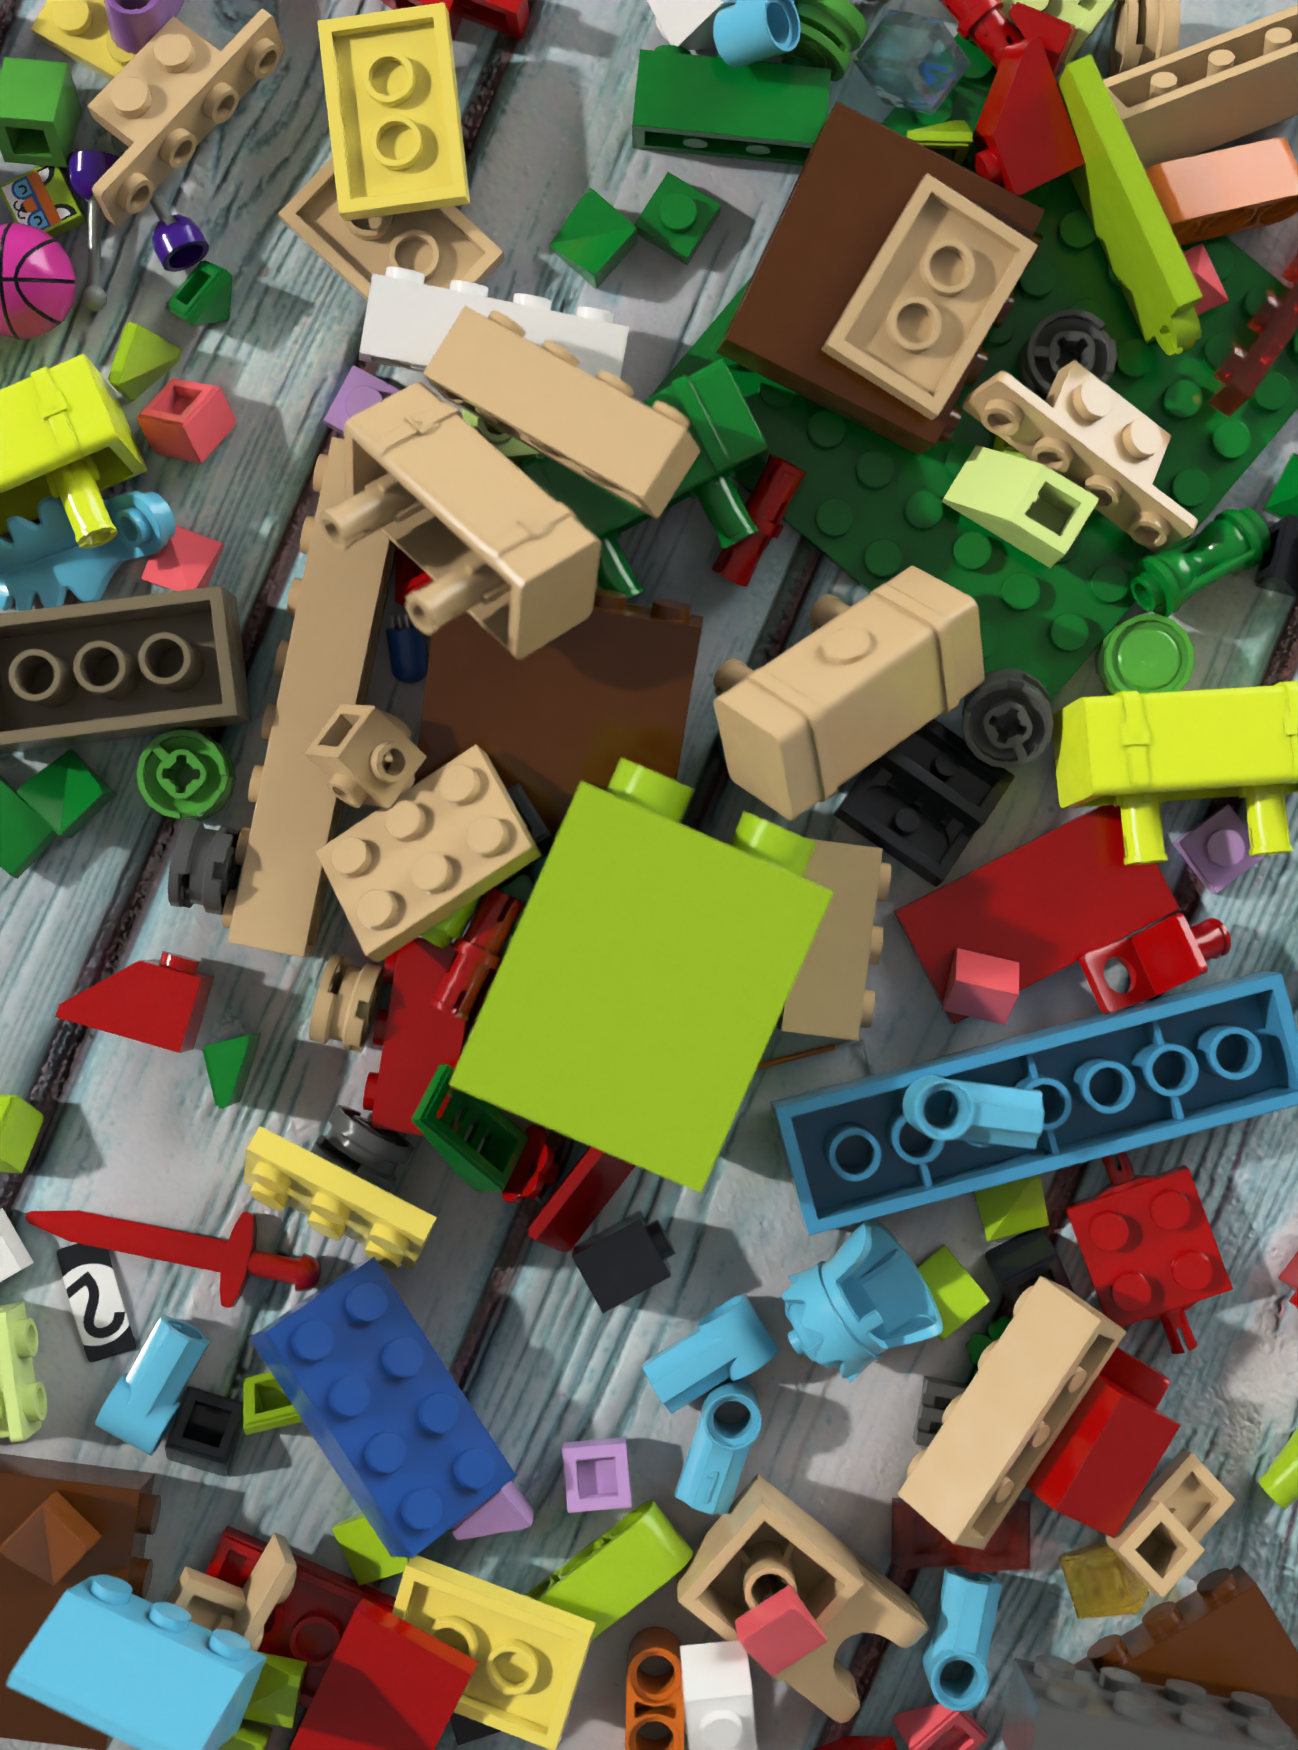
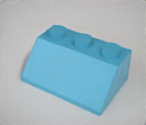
(139, 1669)

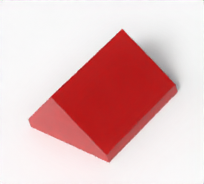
(1103, 1457)

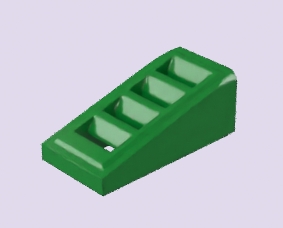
(503, 1138)

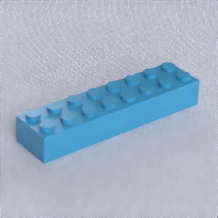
(1103, 1086)

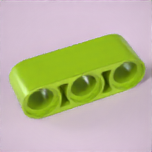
(617, 1568)

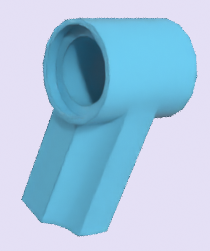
(756, 31)
(978, 1112)
(724, 1346)
(147, 1398)
(719, 1449)
(964, 1633)

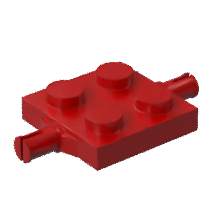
(1149, 1248)

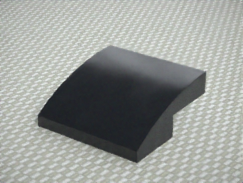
(924, 800)

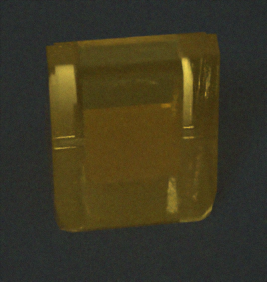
(1101, 1582)

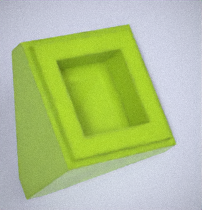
(947, 139)
(140, 360)
(1012, 1207)
(277, 1691)

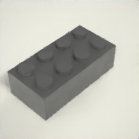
(1113, 1710)

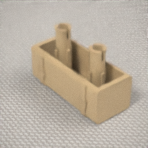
(465, 521)
(848, 689)

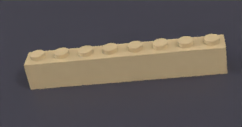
(324, 664)

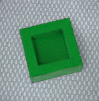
(677, 218)

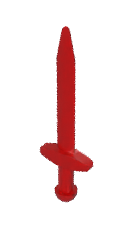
(232, 1258)

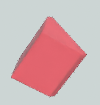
(982, 986)

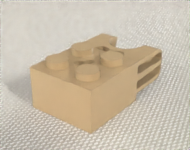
(839, 1588)

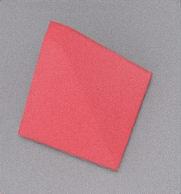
(184, 562)
(939, 1729)

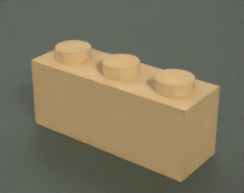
(831, 983)

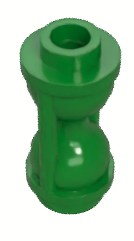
(1222, 548)

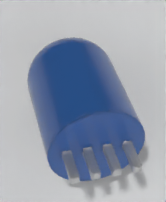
(407, 650)

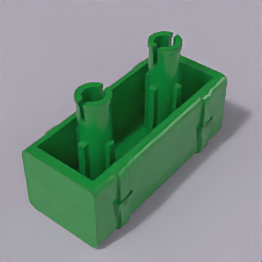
(727, 444)

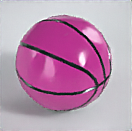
(34, 282)

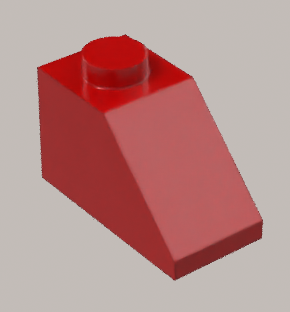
(1024, 123)
(147, 1002)

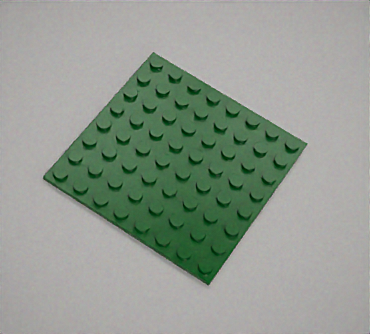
(881, 505)

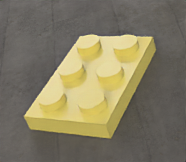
(393, 112)
(335, 1200)
(523, 1648)

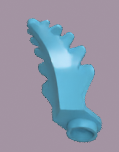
(50, 562)

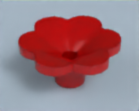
(533, 1168)

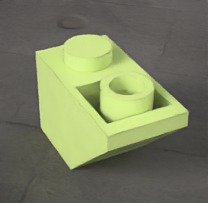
(1021, 502)

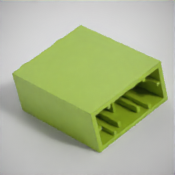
(645, 976)

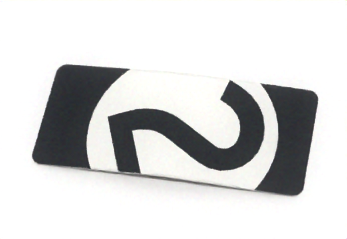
(95, 1301)

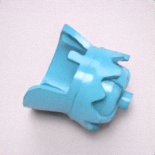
(860, 1303)

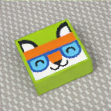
(43, 200)

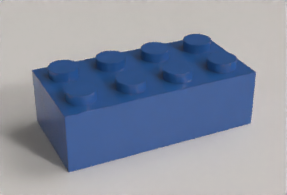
(383, 1408)

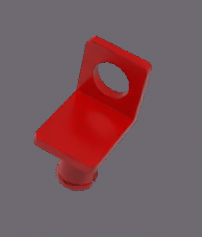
(1156, 960)

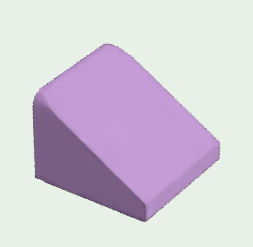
(500, 1513)

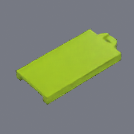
(1129, 215)

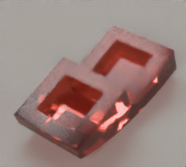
(921, 1545)

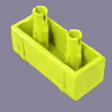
(65, 441)
(1181, 747)

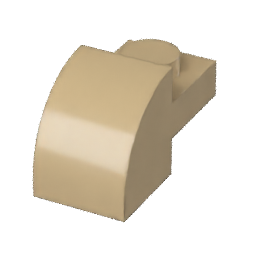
(1169, 1521)

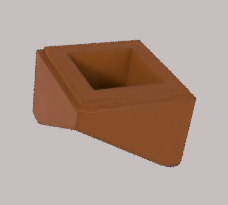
(51, 1539)

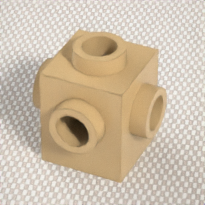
(366, 755)

